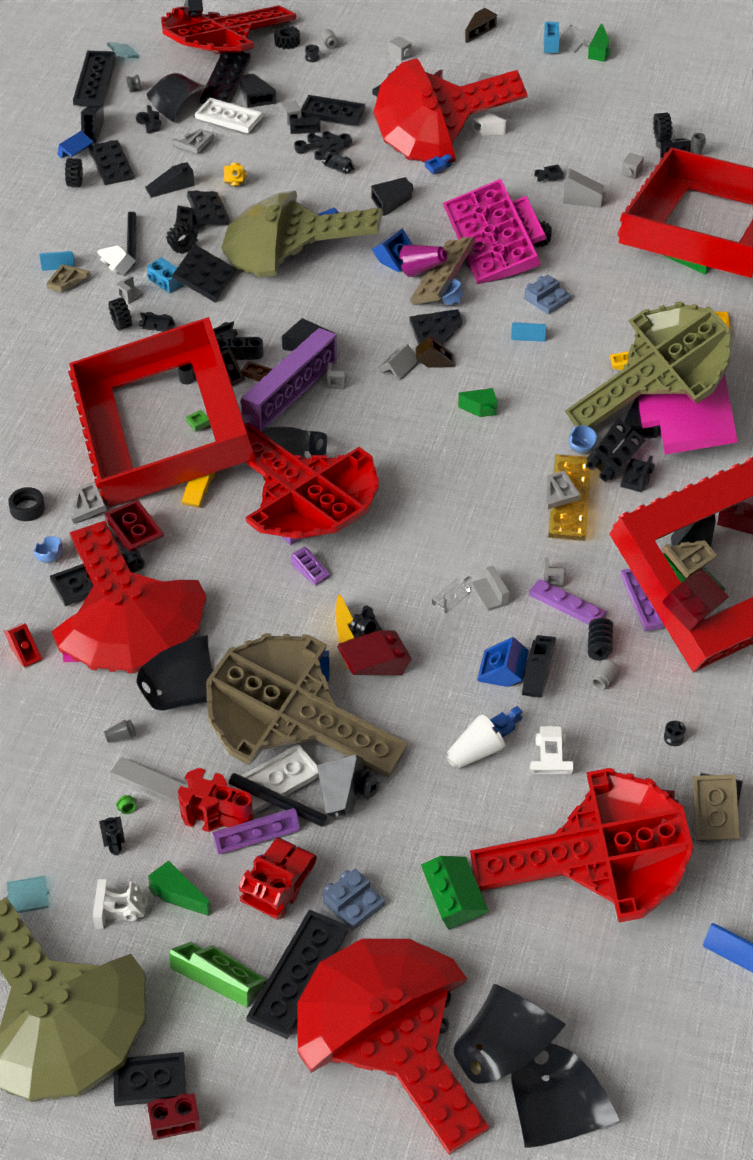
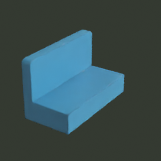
(53, 260)
(528, 332)

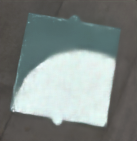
(123, 50)
(28, 894)

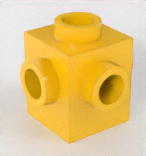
(229, 171)

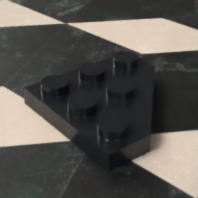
(437, 325)

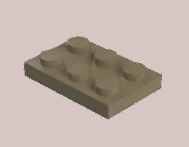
(715, 807)

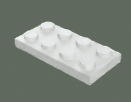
(228, 115)
(282, 774)

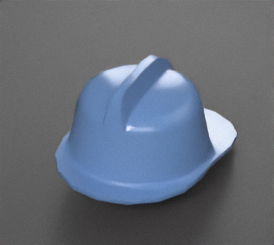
(453, 293)

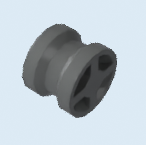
(133, 82)

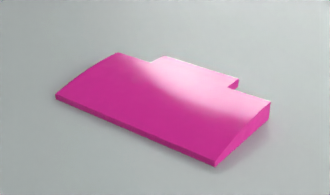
(500, 228)
(688, 424)

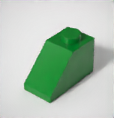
(478, 402)

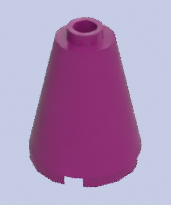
(421, 258)

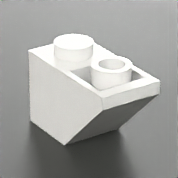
(488, 124)
(118, 259)

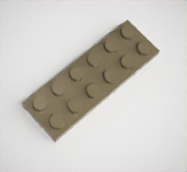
(439, 278)

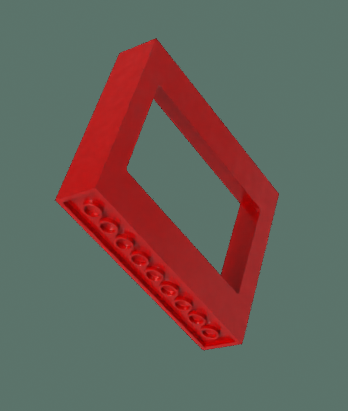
(680, 170)
(101, 373)
(635, 539)

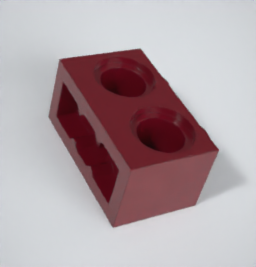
(175, 1122)

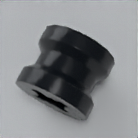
(312, 53)
(133, 560)
(361, 625)
(672, 728)

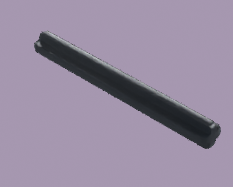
(131, 234)
(277, 799)

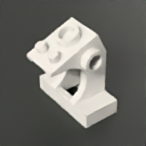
(550, 762)
(106, 904)

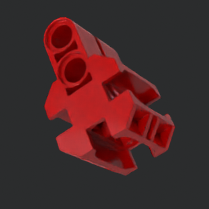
(213, 802)
(276, 878)

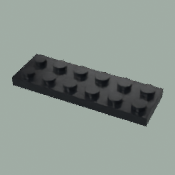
(226, 77)
(94, 78)
(312, 943)

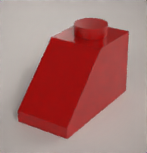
(22, 644)

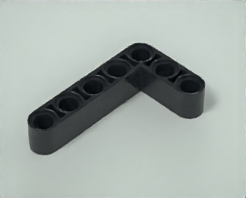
(242, 348)

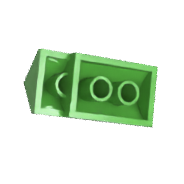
(217, 971)

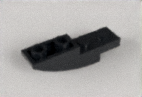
(538, 666)

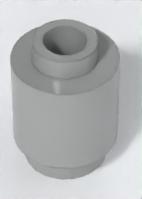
(329, 38)
(604, 674)

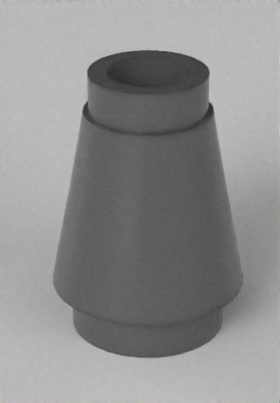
(698, 141)
(120, 731)

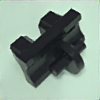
(150, 119)

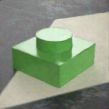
(198, 420)

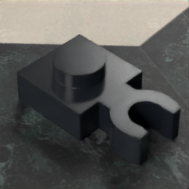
(550, 172)

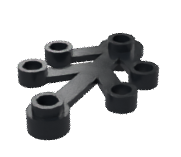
(323, 143)

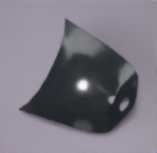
(171, 93)
(297, 440)
(179, 674)
(510, 1033)
(562, 1106)

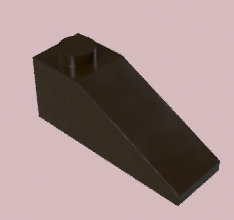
(481, 22)

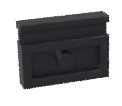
(186, 214)

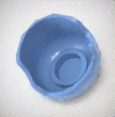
(582, 439)
(49, 550)

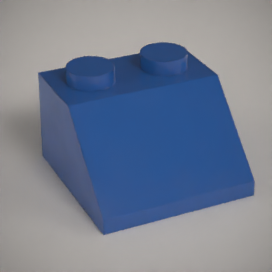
(389, 250)
(503, 663)

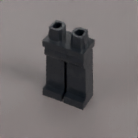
(603, 456)

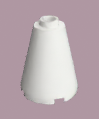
(475, 743)

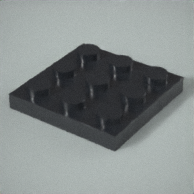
(204, 273)

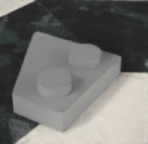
(194, 141)
(560, 490)
(87, 503)

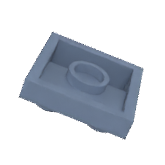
(546, 294)
(352, 898)

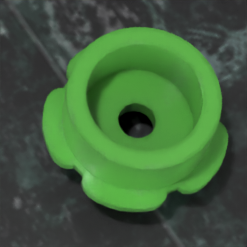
(126, 804)

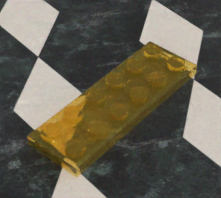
(570, 520)

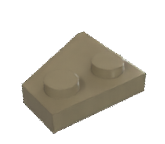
(67, 277)
(690, 556)

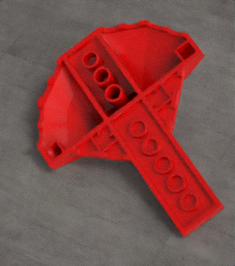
(218, 32)
(426, 113)
(309, 493)
(125, 613)
(619, 843)
(384, 1012)

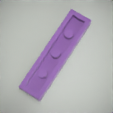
(565, 602)
(642, 605)
(256, 831)

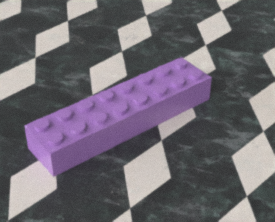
(289, 379)

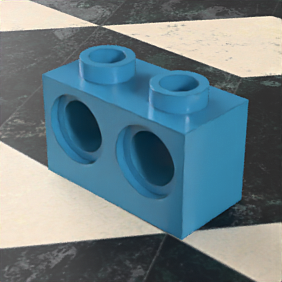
(551, 37)
(161, 274)

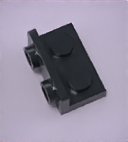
(678, 143)
(637, 474)

